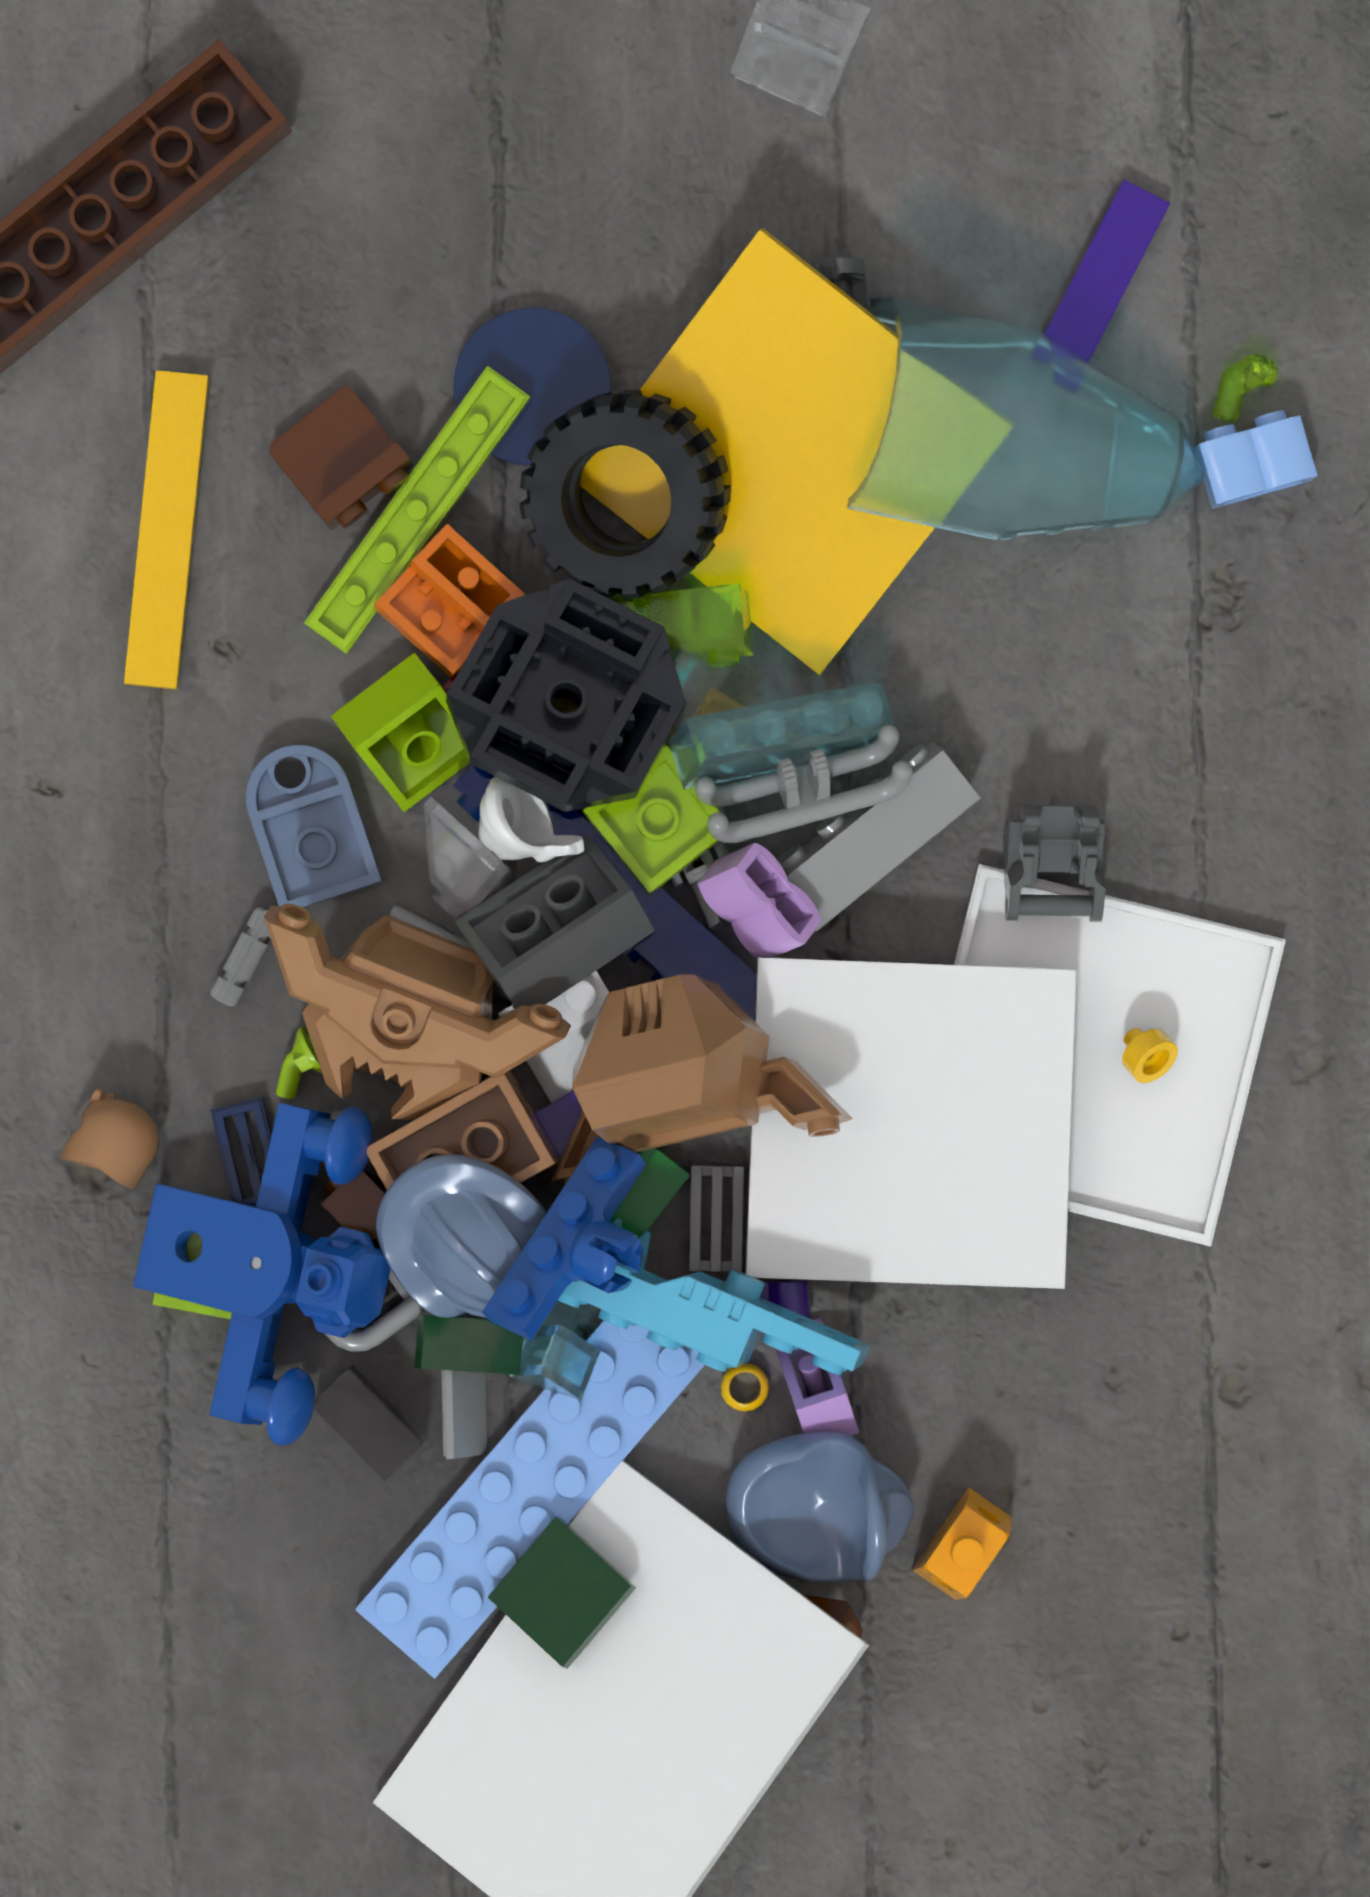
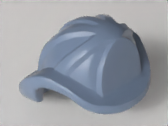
(455, 1231)
(817, 1507)

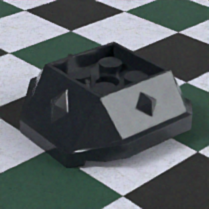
(579, 649)

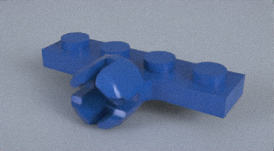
(573, 1242)

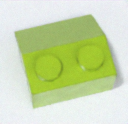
(404, 732)

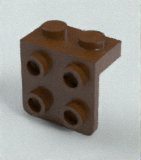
(341, 458)

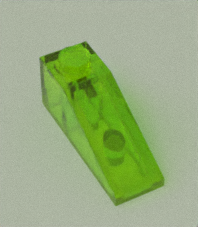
(701, 621)

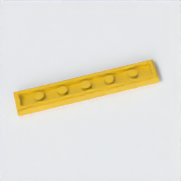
(166, 530)

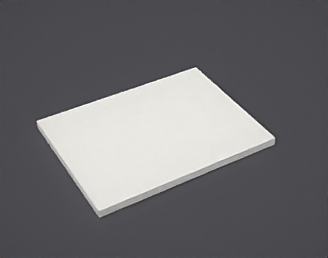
(649, 1742)

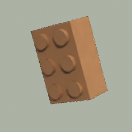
(481, 1123)

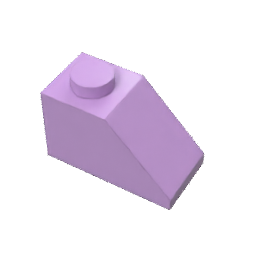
(817, 1394)

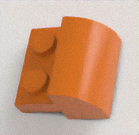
(446, 599)

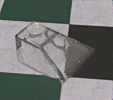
(459, 863)

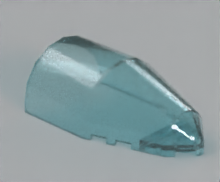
(1016, 434)

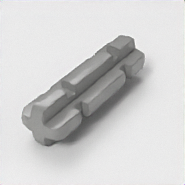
(242, 960)

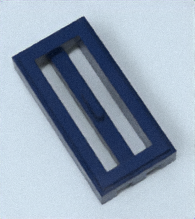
(225, 1146)

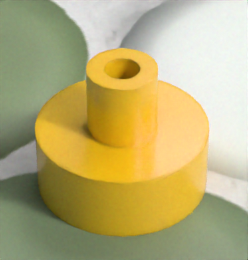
(1148, 1054)

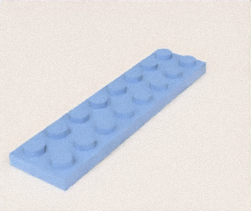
(535, 1473)

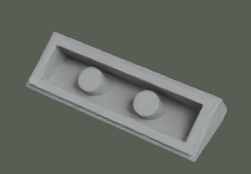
(464, 1412)

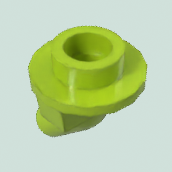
(295, 1063)

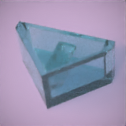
(557, 1361)

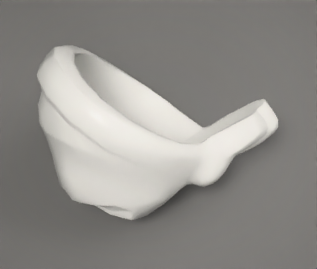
(520, 825)

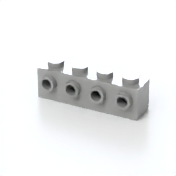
(870, 842)

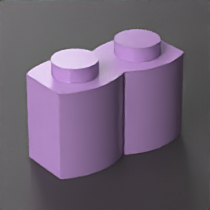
(759, 901)

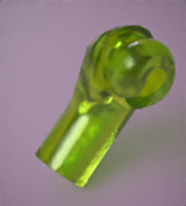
(1240, 378)

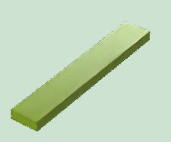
(418, 508)

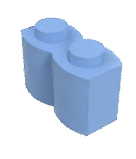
(1256, 459)

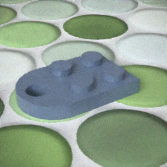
(310, 832)

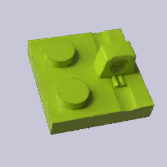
(657, 829)

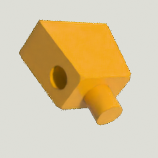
(964, 1545)

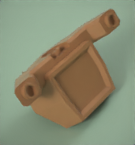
(404, 1010)
(683, 1066)

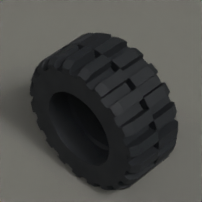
(570, 534)

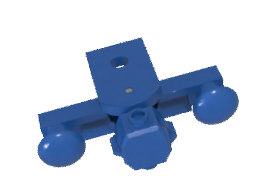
(262, 1259)

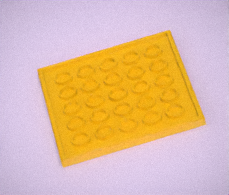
(798, 405)

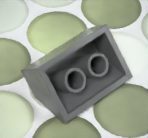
(555, 926)

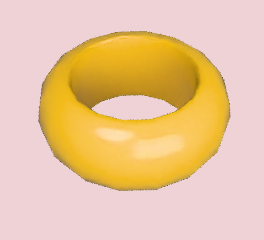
(753, 1404)

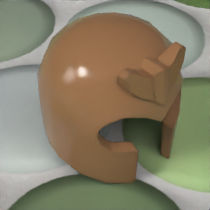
(114, 1138)

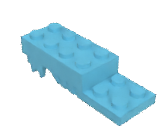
(715, 1317)

